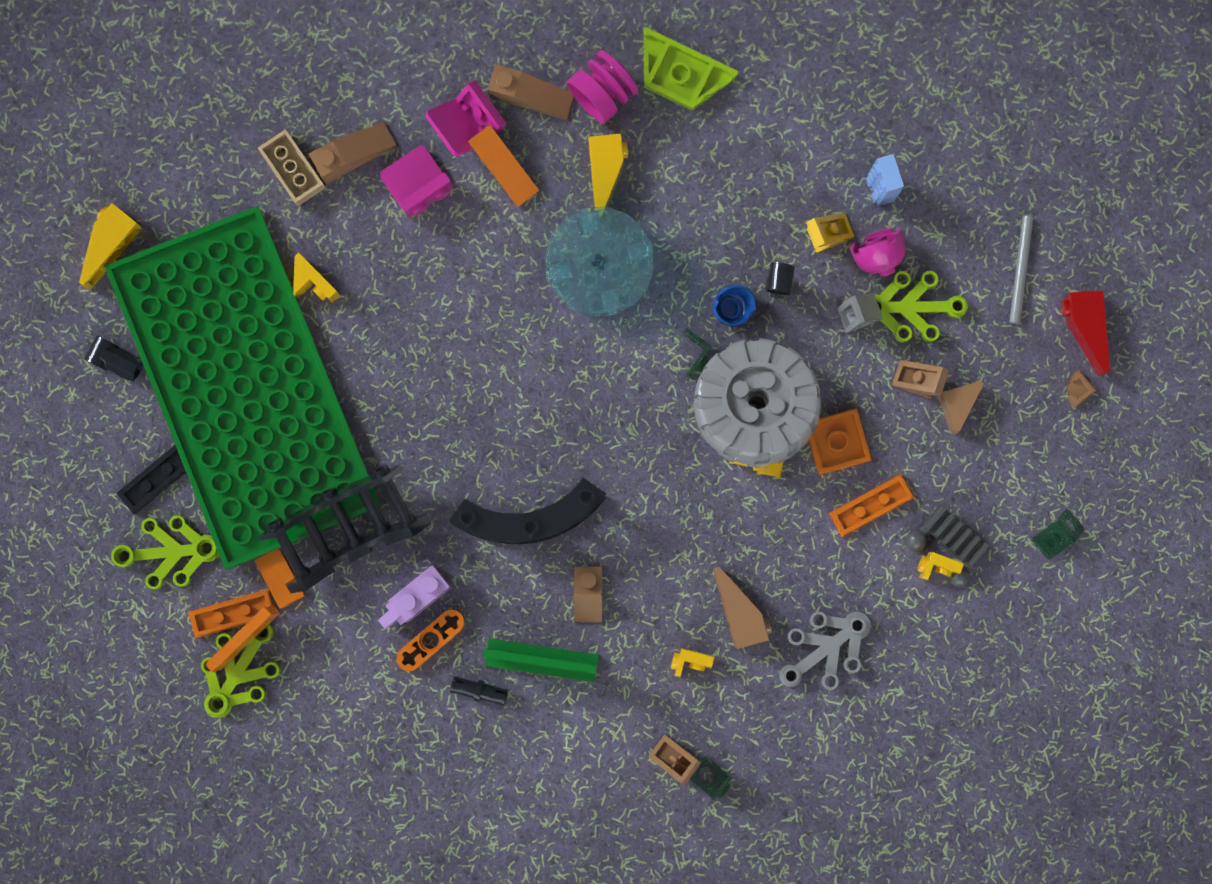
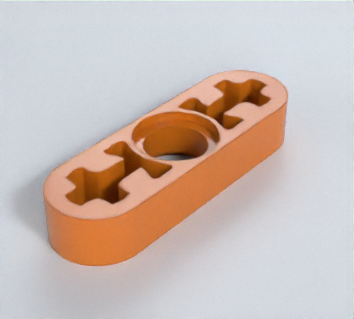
(419, 638)

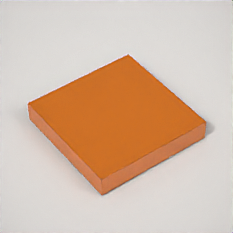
(839, 442)

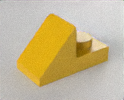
(829, 231)
(306, 276)

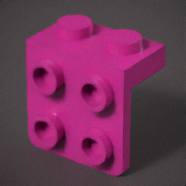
(464, 118)
(416, 181)

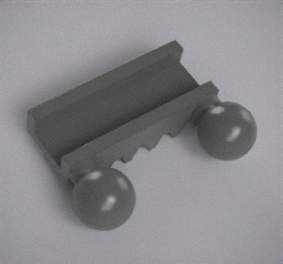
(955, 538)

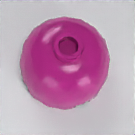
(880, 252)

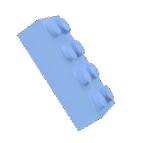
(885, 180)

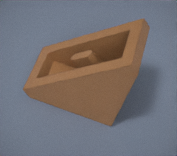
(958, 403)
(674, 759)

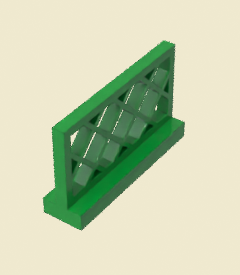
(541, 660)

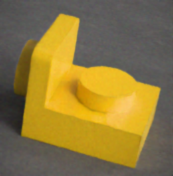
(943, 565)
(696, 661)

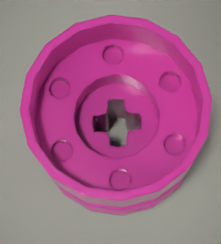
(607, 82)

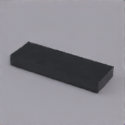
(152, 481)

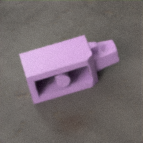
(415, 597)

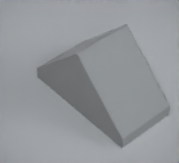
(859, 312)

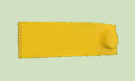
(606, 165)
(108, 240)

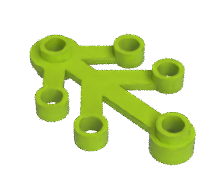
(909, 307)
(172, 552)
(236, 675)

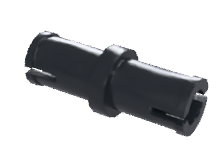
(479, 691)

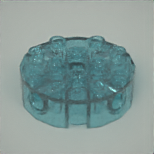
(624, 274)

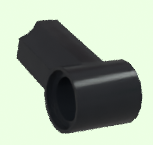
(780, 279)
(110, 357)

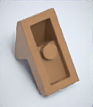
(920, 378)
(587, 594)

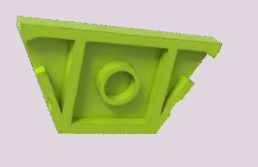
(681, 72)

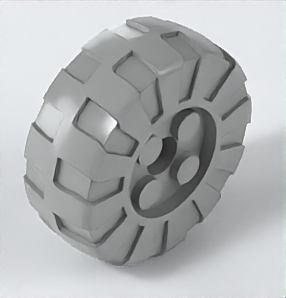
(761, 374)

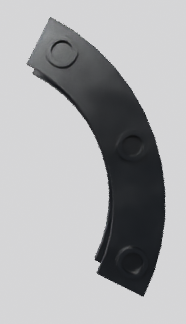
(533, 525)
(357, 546)

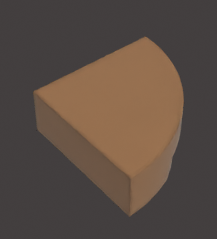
(1079, 389)

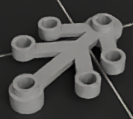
(828, 647)

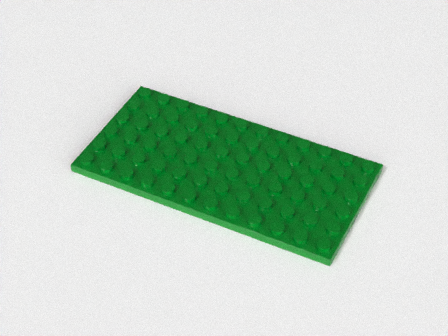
(238, 382)

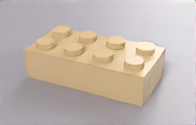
(291, 168)

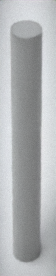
(1021, 270)

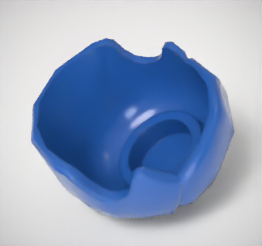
(734, 305)

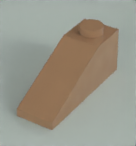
(529, 92)
(351, 151)
(743, 618)

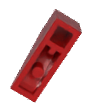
(1087, 323)

